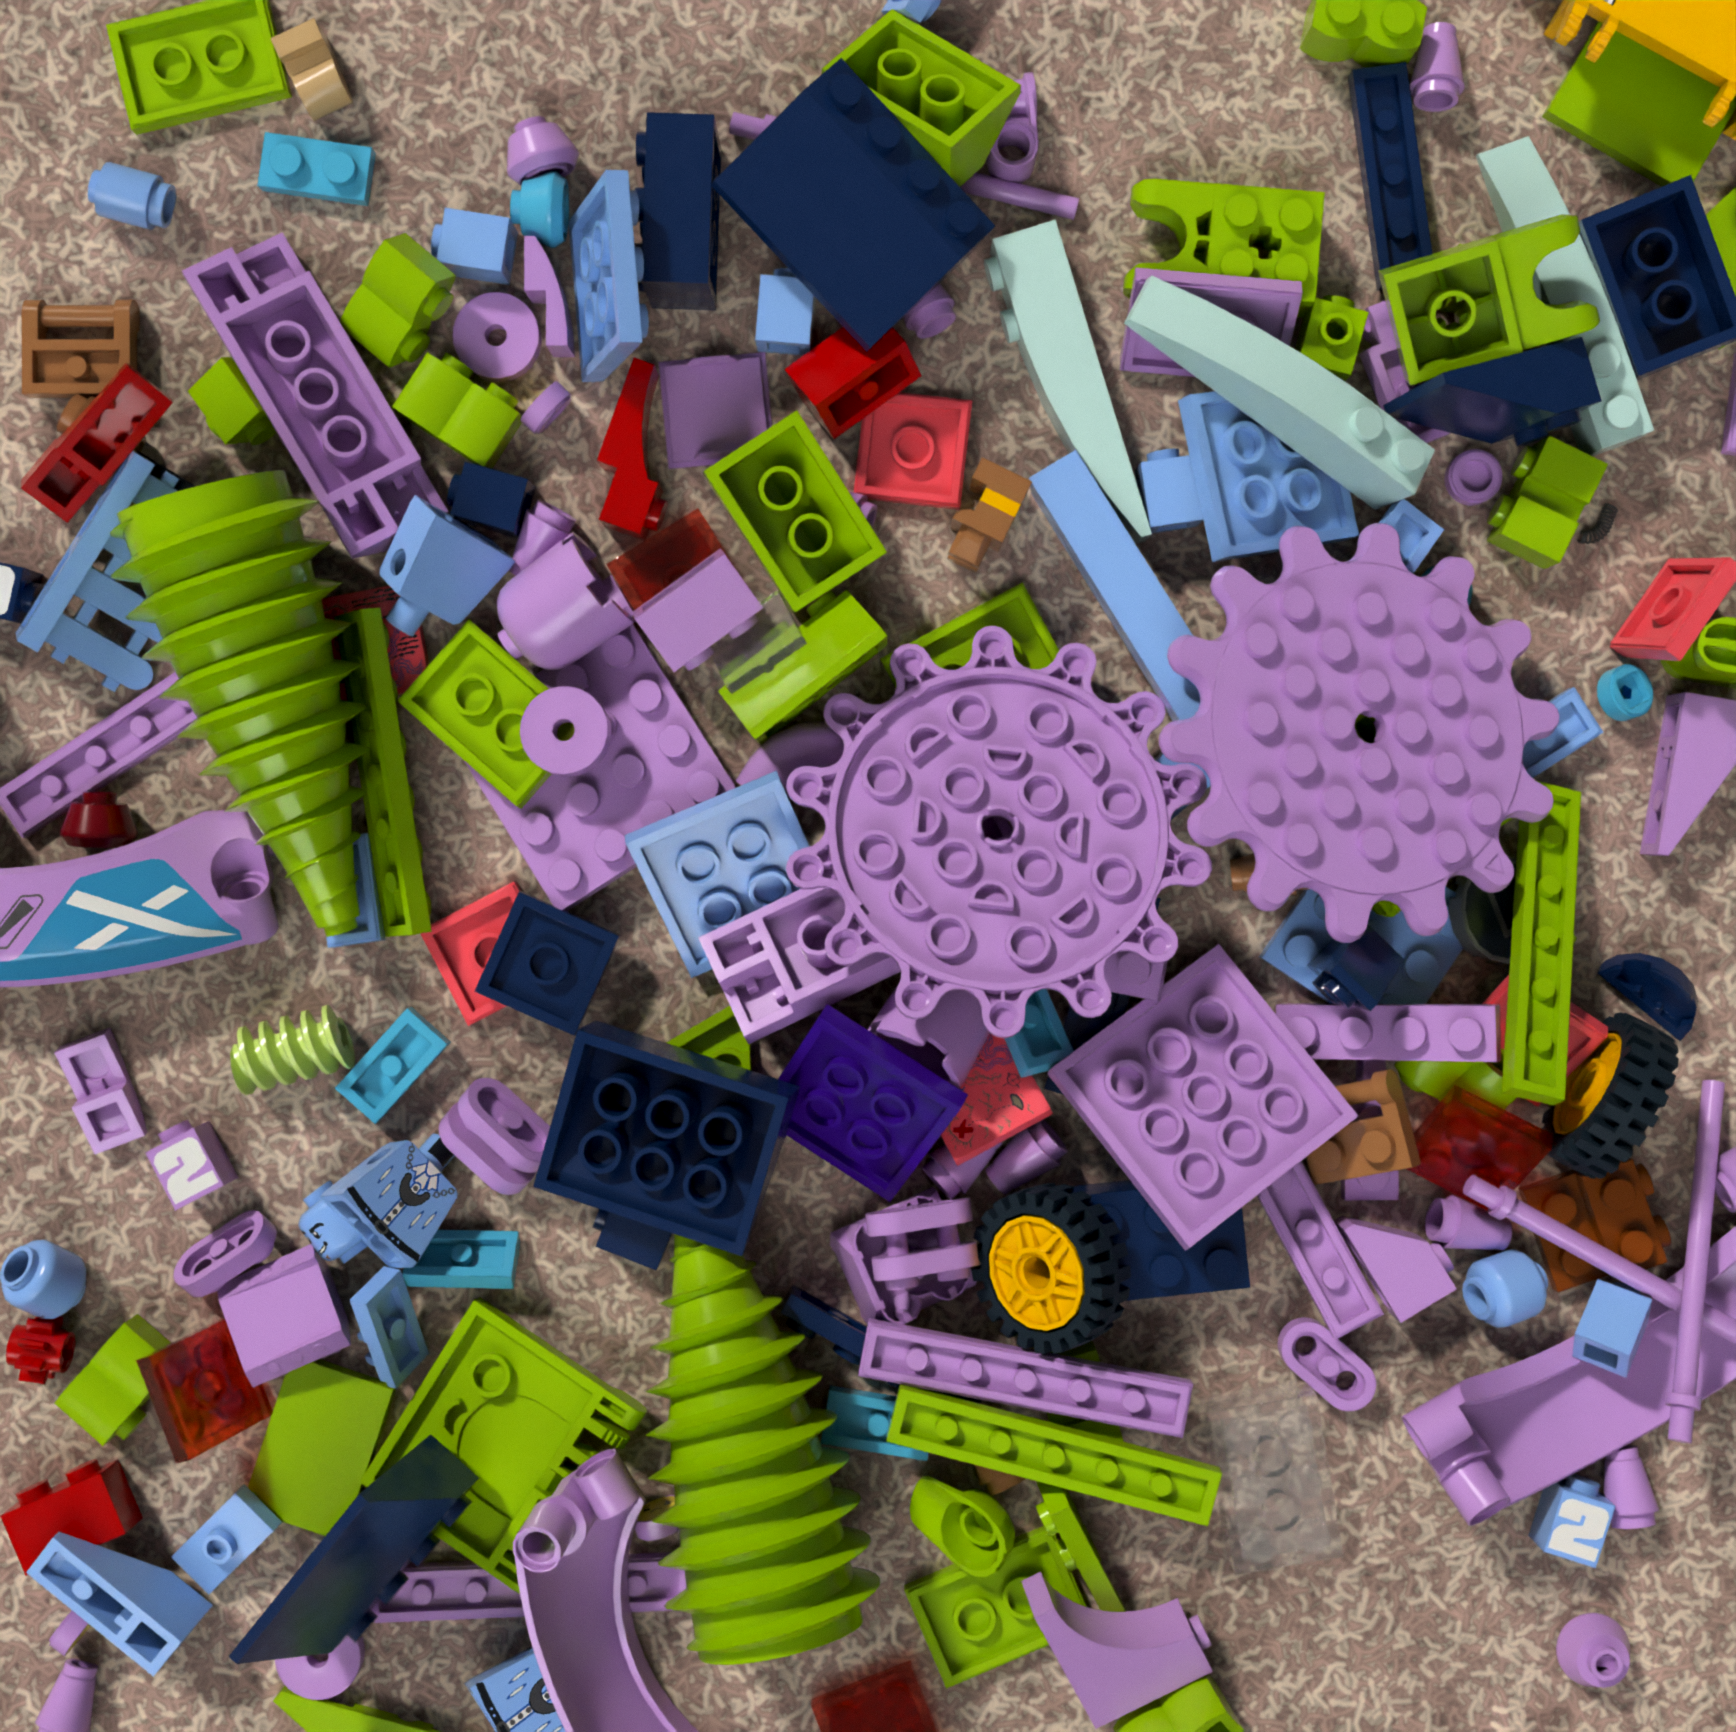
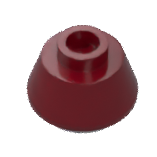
(99, 822)

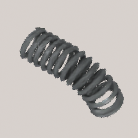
(1598, 525)

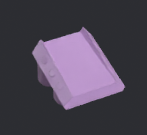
(901, 1306)
(284, 1315)

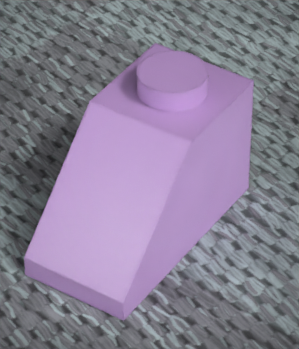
(1399, 1265)

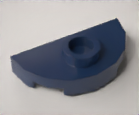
(1655, 988)

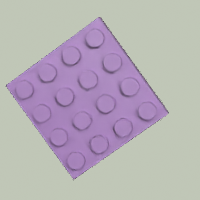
(651, 770)
(1202, 1096)

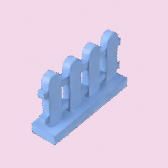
(99, 591)

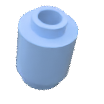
(131, 196)

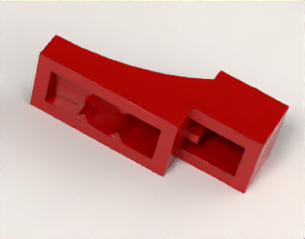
(96, 443)
(633, 498)

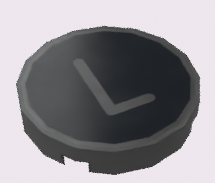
(1483, 919)

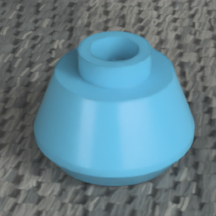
(542, 208)

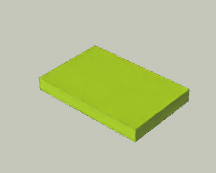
(197, 62)
(1638, 109)
(1013, 611)
(476, 704)
(320, 1444)
(987, 1620)

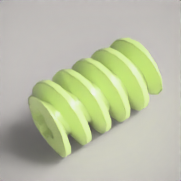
(291, 1051)

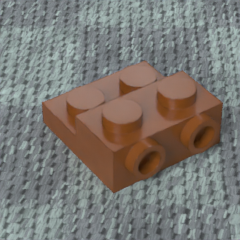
(1604, 1210)

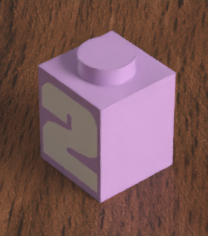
(190, 1162)

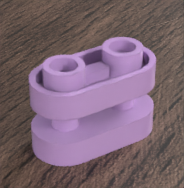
(495, 1135)
(947, 1259)

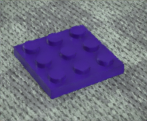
(866, 1103)

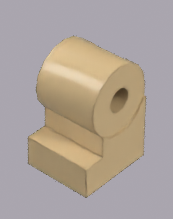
(313, 68)

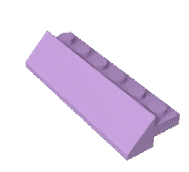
(314, 390)
(777, 959)

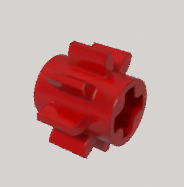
(40, 1349)

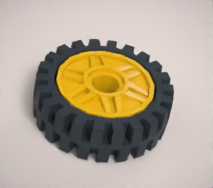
(1612, 1097)
(1051, 1268)

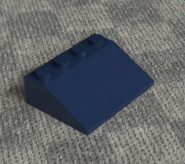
(853, 204)
(665, 1136)
(363, 1557)

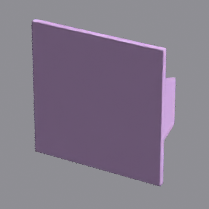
(713, 406)

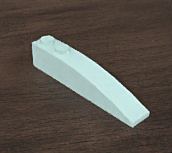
(1526, 194)
(1062, 360)
(1285, 393)

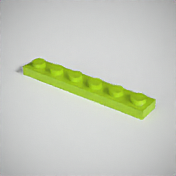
(383, 775)
(1542, 952)
(1054, 1454)

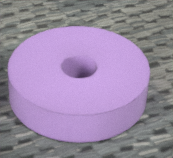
(494, 312)
(543, 720)
(323, 1679)

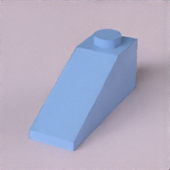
(124, 1599)

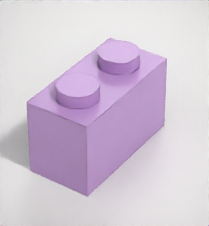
(698, 612)

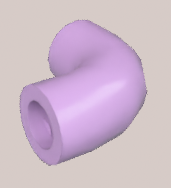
(792, 748)

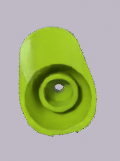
(949, 1523)

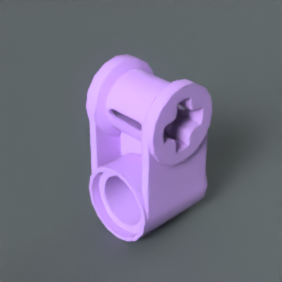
(1018, 131)

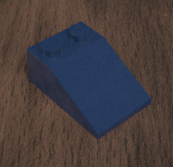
(1506, 395)

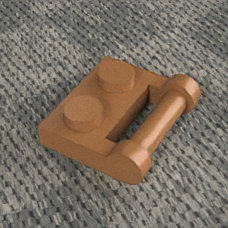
(75, 365)
(1369, 1143)

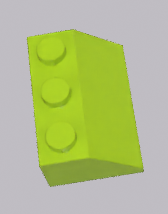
(934, 90)
(794, 511)
(838, 643)

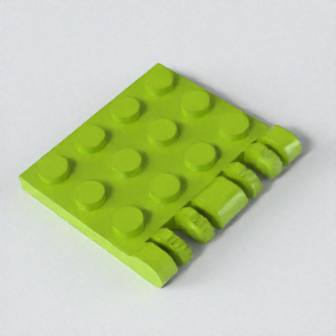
(513, 1419)

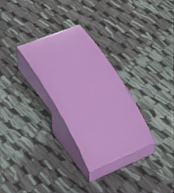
(544, 287)
(103, 1090)

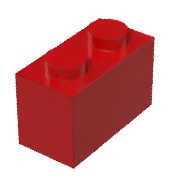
(847, 383)
(89, 1506)

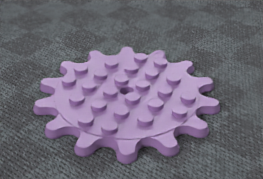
(1285, 748)
(983, 911)

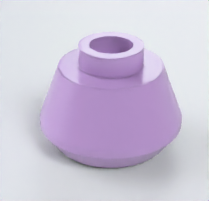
(538, 149)
(1593, 1650)

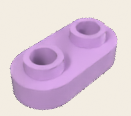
(225, 1254)
(1324, 1364)

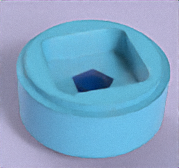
(1625, 692)

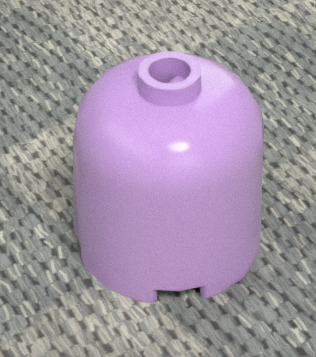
(561, 607)
(942, 1041)

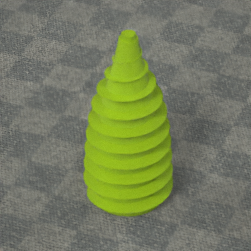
(257, 665)
(750, 1474)

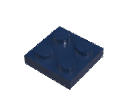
(547, 963)

